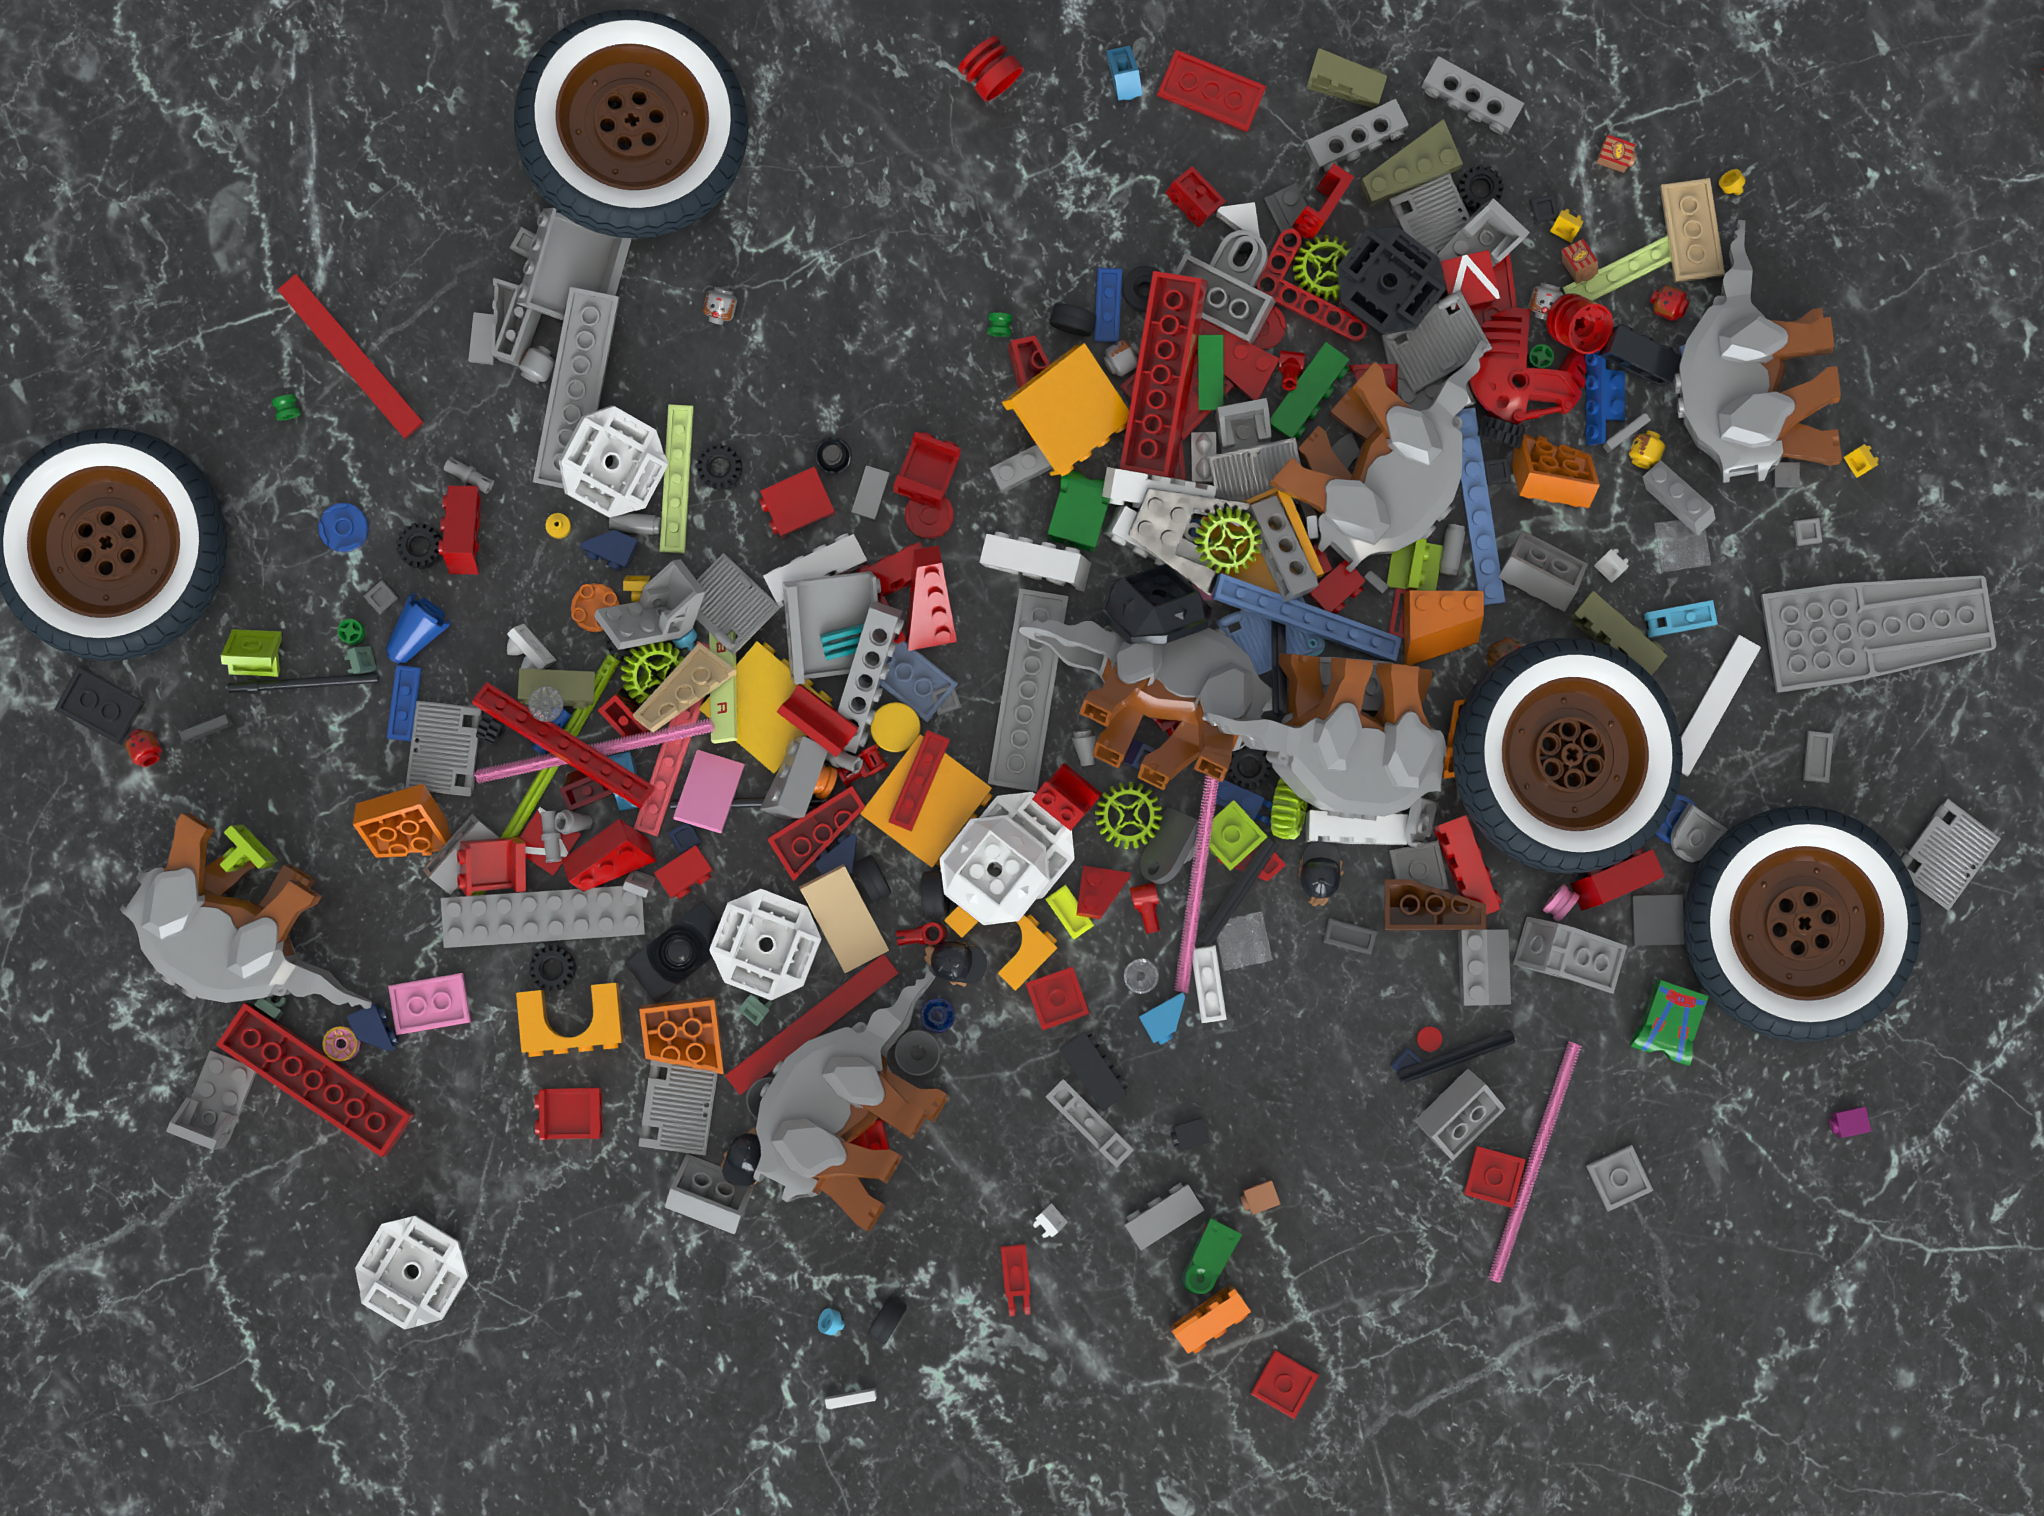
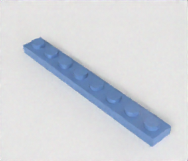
(1478, 512)
(1306, 618)

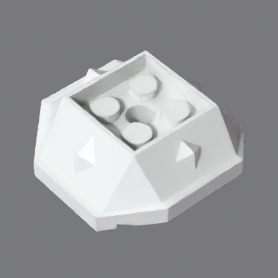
(635, 465)
(1041, 826)
(1000, 897)
(738, 941)
(385, 1278)

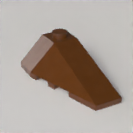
(1426, 908)

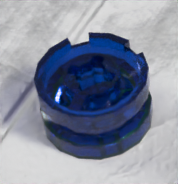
(928, 1010)

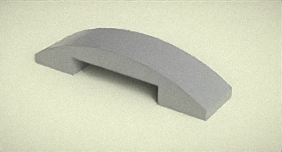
(1089, 1123)

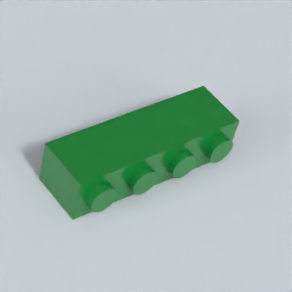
(1311, 388)

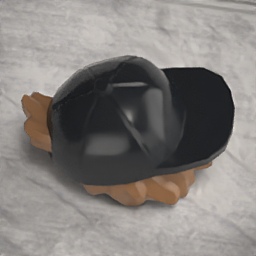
(1320, 872)
(957, 962)
(742, 1159)

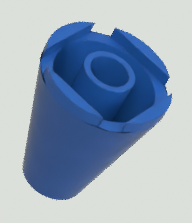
(415, 628)

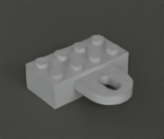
(1230, 291)

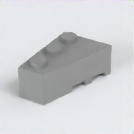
(512, 324)
(795, 779)

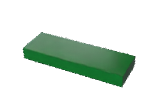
(1211, 371)

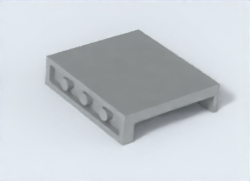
(565, 258)
(821, 607)

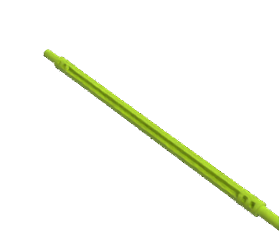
(545, 775)

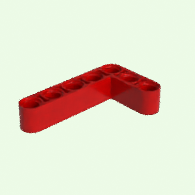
(1303, 296)

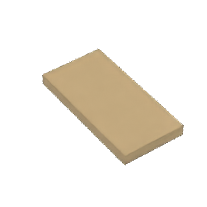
(1692, 230)
(844, 918)

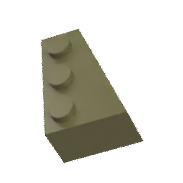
(1346, 79)
(574, 686)

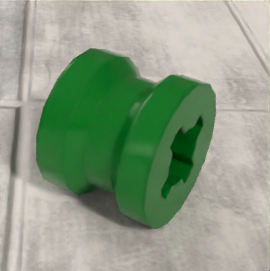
(999, 324)
(1541, 352)
(285, 407)
(346, 630)

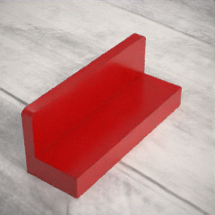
(818, 720)

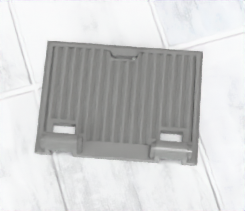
(1433, 213)
(1437, 343)
(1246, 473)
(732, 605)
(443, 748)
(1949, 854)
(678, 1108)

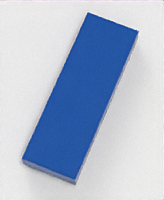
(1108, 305)
(403, 702)

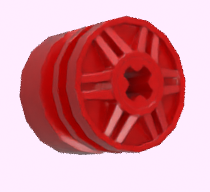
(987, 65)
(1579, 323)

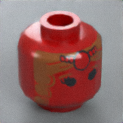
(1670, 302)
(143, 747)

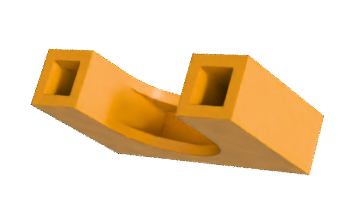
(1033, 951)
(538, 1035)

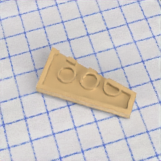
(687, 684)

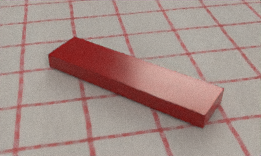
(919, 780)

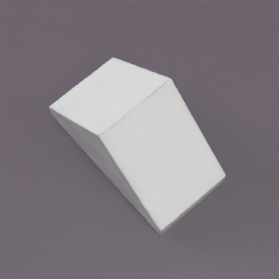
(1240, 217)

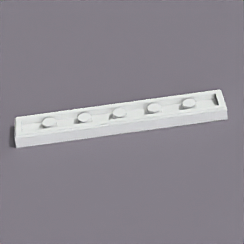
(1716, 700)

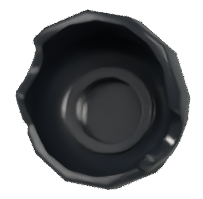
(833, 455)

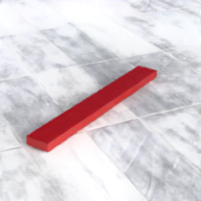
(350, 356)
(564, 745)
(812, 1023)

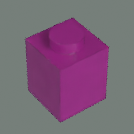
(1850, 1122)

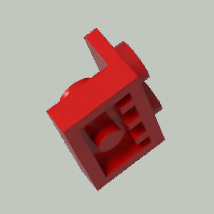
(1195, 196)

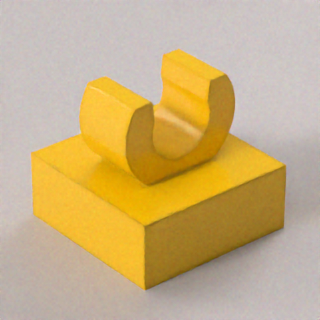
(1566, 225)
(1861, 460)
(635, 584)

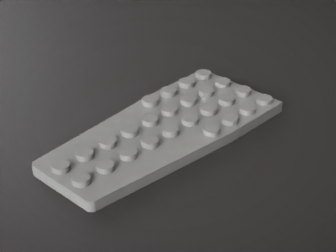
(1873, 628)

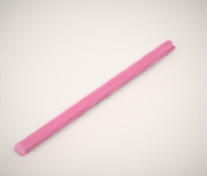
(605, 748)
(1197, 884)
(1534, 1162)

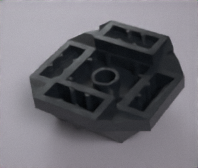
(1404, 261)
(1154, 607)

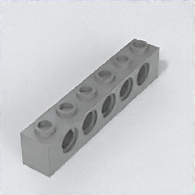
(890, 621)

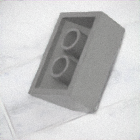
(1543, 571)
(1484, 967)
(1460, 1114)
(706, 1196)

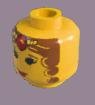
(1646, 449)

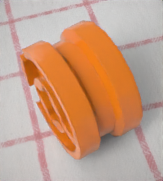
(825, 782)

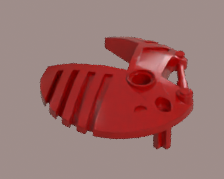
(1508, 361)

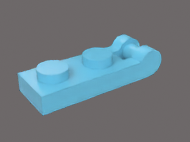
(1681, 618)

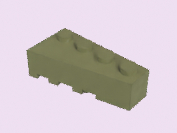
(1416, 164)
(1611, 628)

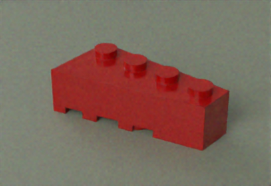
(1466, 863)

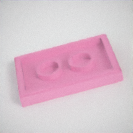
(709, 791)
(429, 1003)

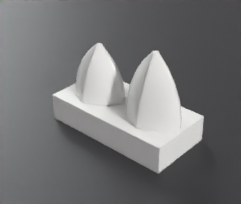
(1202, 445)
(525, 642)

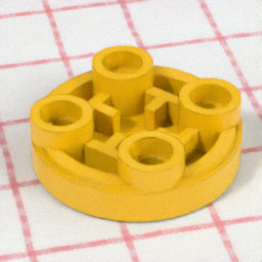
(895, 727)

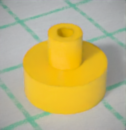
(1732, 182)
(562, 529)

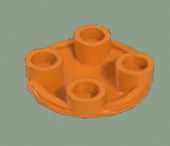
(587, 601)

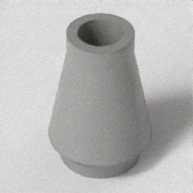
(1084, 743)
(571, 822)

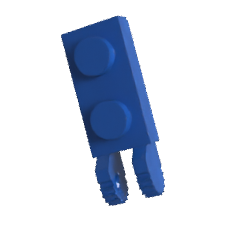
(1245, 799)

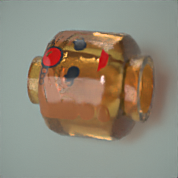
(1500, 649)

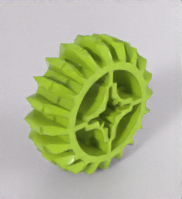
(1317, 261)
(1234, 560)
(646, 678)
(1142, 798)
(1287, 812)

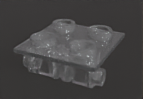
(1680, 547)
(1244, 942)

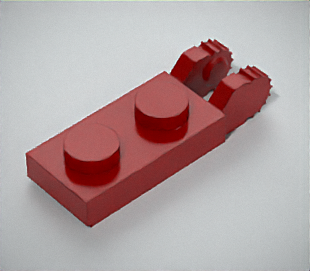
(1016, 1276)

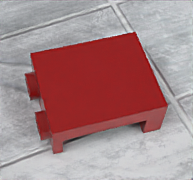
(1333, 186)
(927, 469)
(796, 502)
(1067, 796)
(492, 865)
(569, 1113)

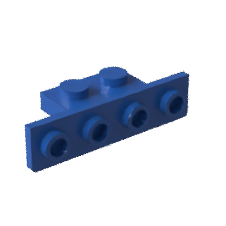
(1603, 398)

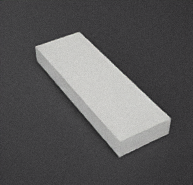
(1208, 984)

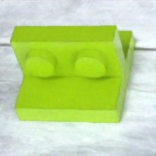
(1415, 567)
(252, 652)
(1234, 835)
(247, 849)

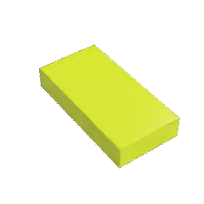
(1065, 908)

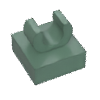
(361, 660)
(270, 1007)
(754, 1009)

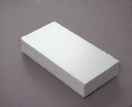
(851, 1398)

